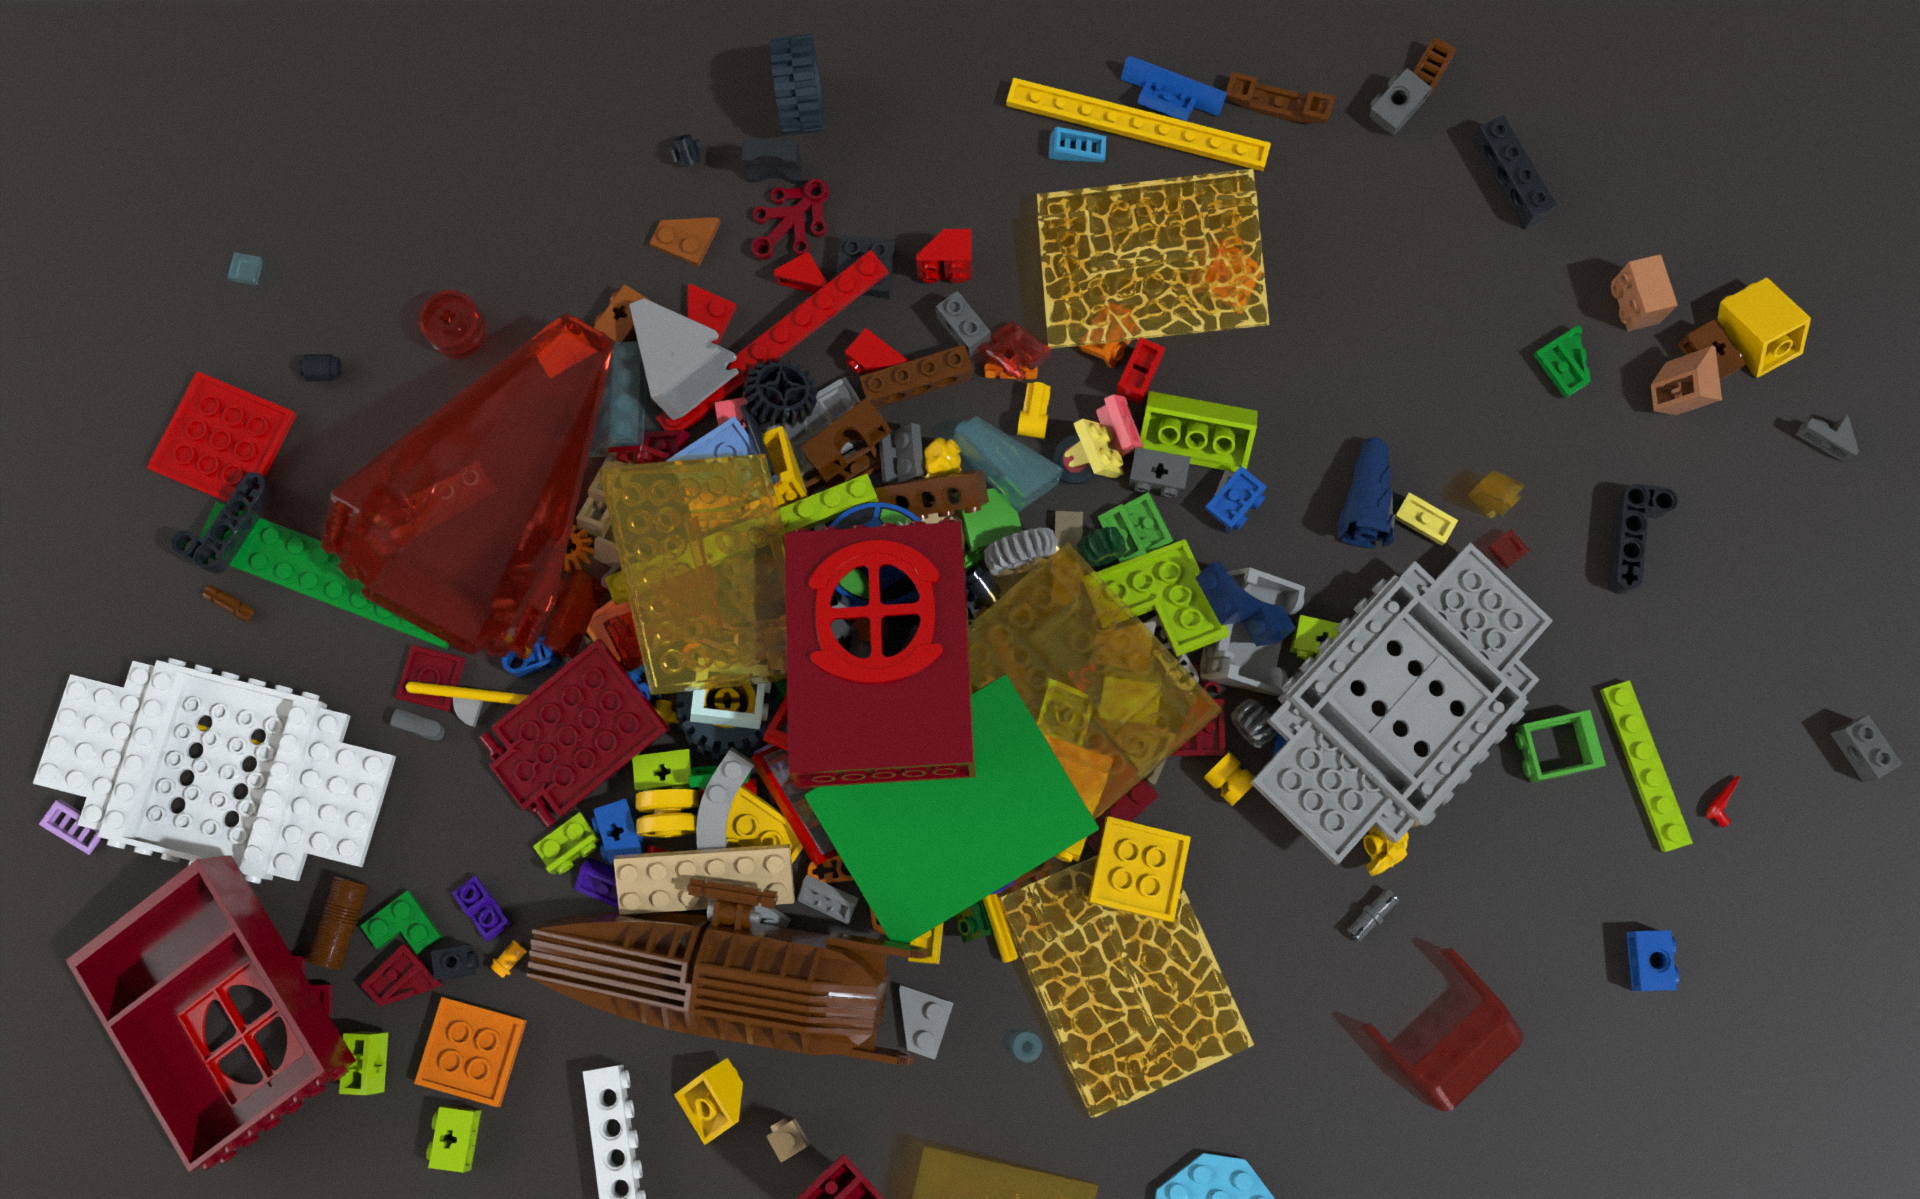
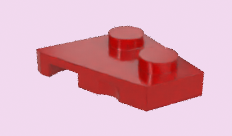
(710, 310)

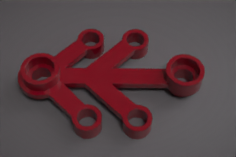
(792, 216)

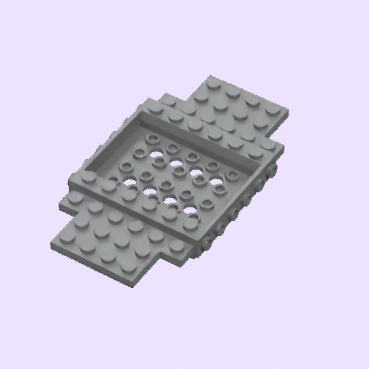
(1346, 763)

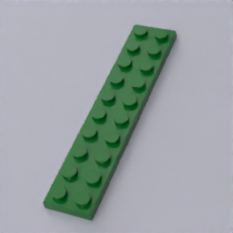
(304, 567)

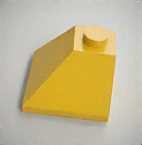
(712, 1100)

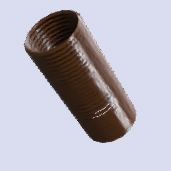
(335, 933)

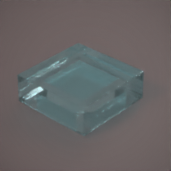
(245, 268)

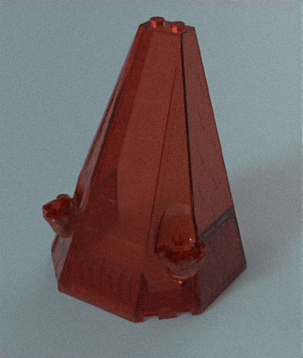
(479, 500)

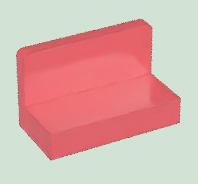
(1119, 420)

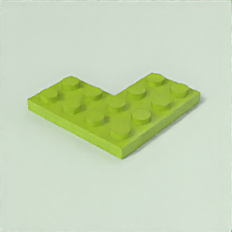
(1168, 585)

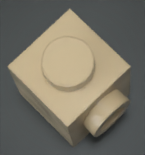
(787, 1139)

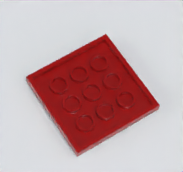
(220, 437)

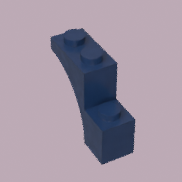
(1233, 605)

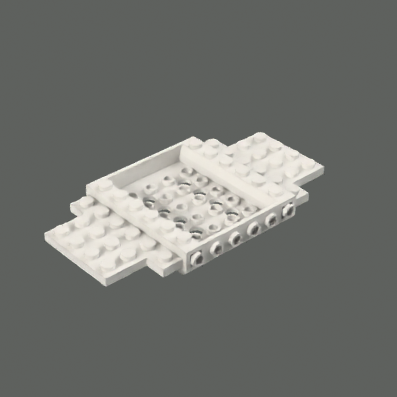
(135, 742)

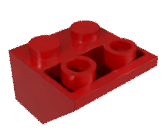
(946, 257)

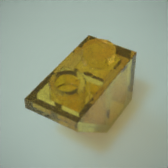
(1496, 493)

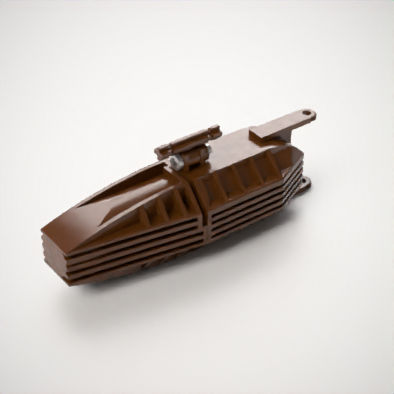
(725, 974)

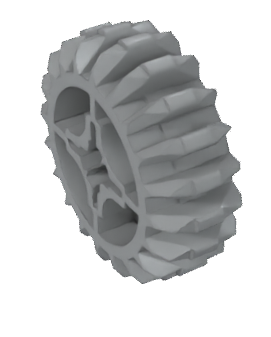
(1020, 551)

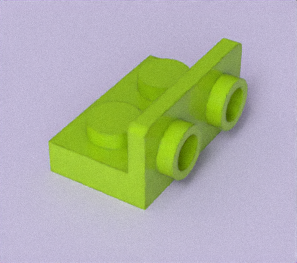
(567, 843)

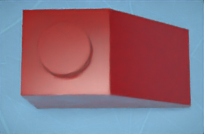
(871, 354)

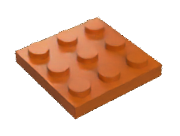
(470, 1052)

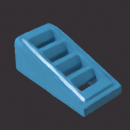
(1068, 154)

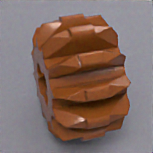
(583, 548)

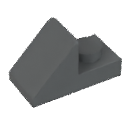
(1836, 441)

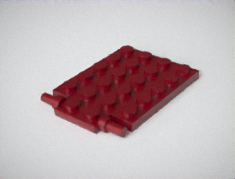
(572, 734)

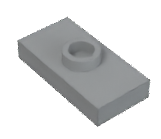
(827, 899)

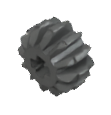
(1252, 723)

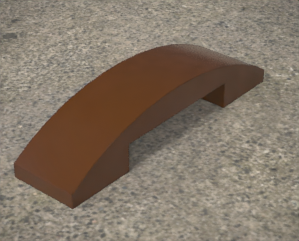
(1278, 102)

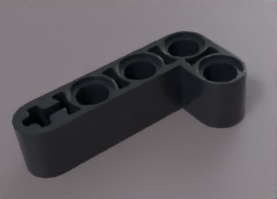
(227, 520)
(1635, 540)

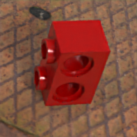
(1140, 371)

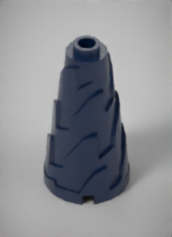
(1369, 501)

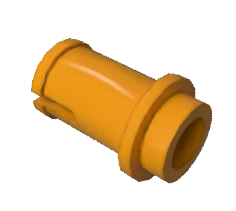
(508, 958)

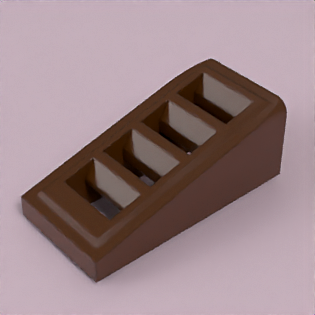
(1440, 53)

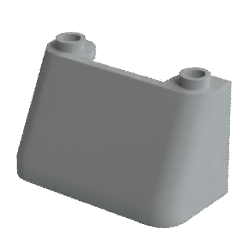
(1236, 658)

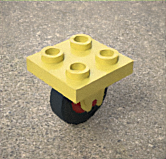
(1088, 454)

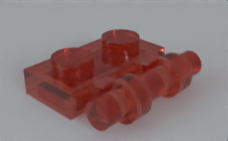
(1022, 347)

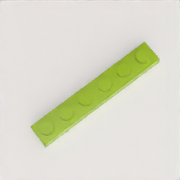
(1646, 766)

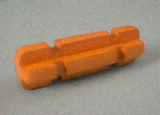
(993, 370)

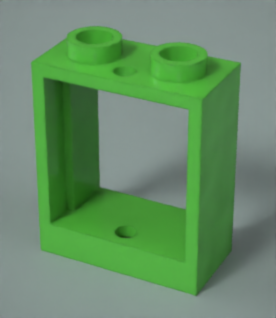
(1587, 741)

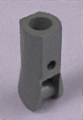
(417, 725)

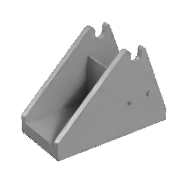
(679, 358)

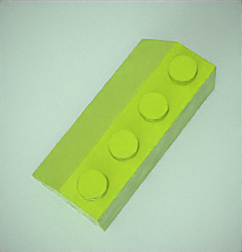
(1199, 429)

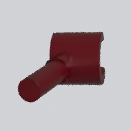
(1205, 683)

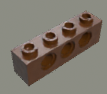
(917, 377)
(969, 484)

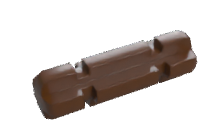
(228, 603)

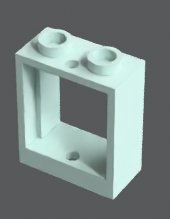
(730, 718)

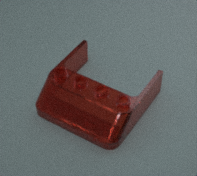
(1466, 1053)

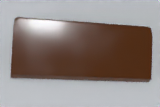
(859, 461)

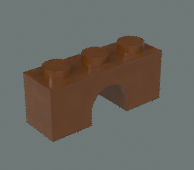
(859, 423)

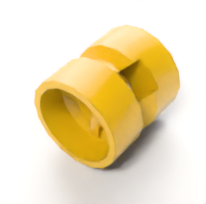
(1230, 778)

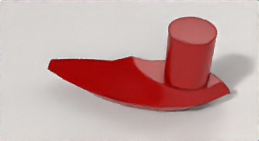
(1720, 802)

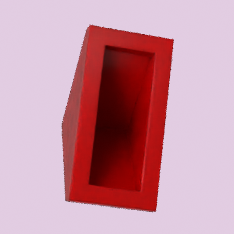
(800, 274)

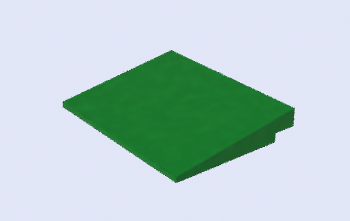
(950, 842)

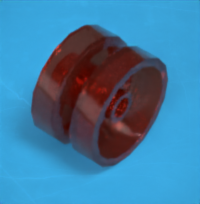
(453, 324)

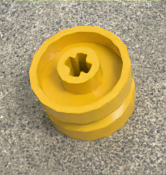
(667, 810)

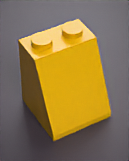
(1764, 326)

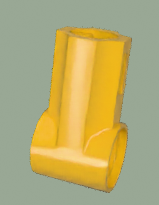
(1033, 417)

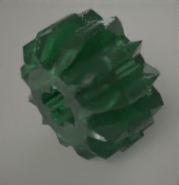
(1102, 546)

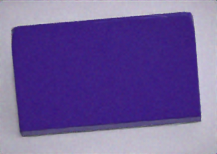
(598, 881)

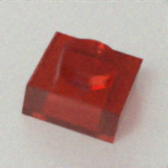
(1508, 549)

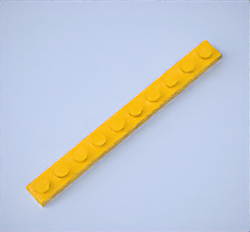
(1138, 124)

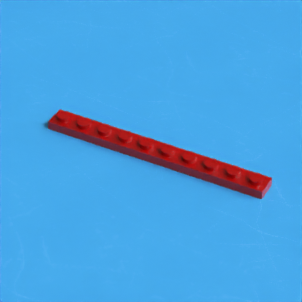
(789, 333)

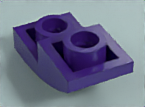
(482, 908)

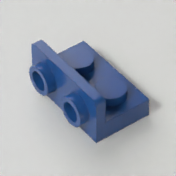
(1236, 499)

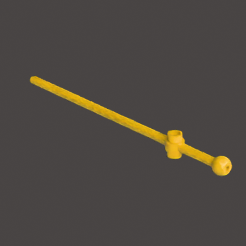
(663, 707)

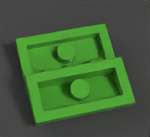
(990, 523)
(1140, 526)

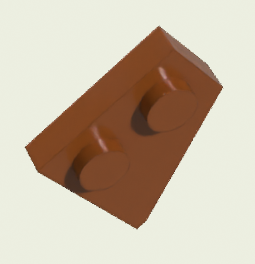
(685, 238)

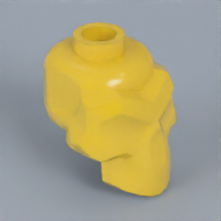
(942, 458)
(1383, 851)

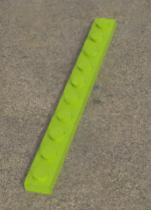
(798, 515)

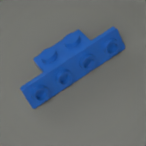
(1171, 91)

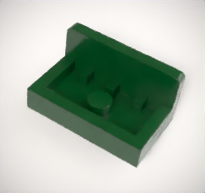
(973, 922)

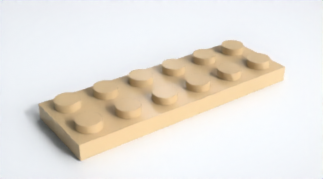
(661, 879)

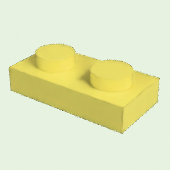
(1425, 519)

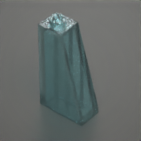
(1007, 464)

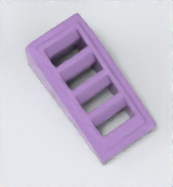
(49, 823)

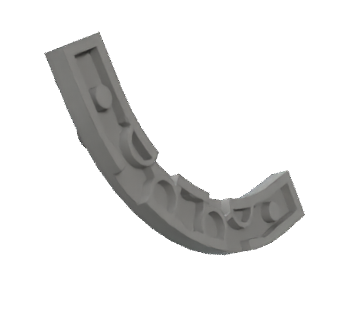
(715, 811)

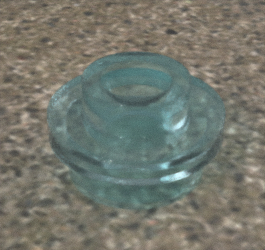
(1017, 1047)

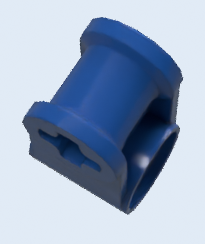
(535, 663)

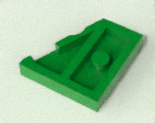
(1566, 362)

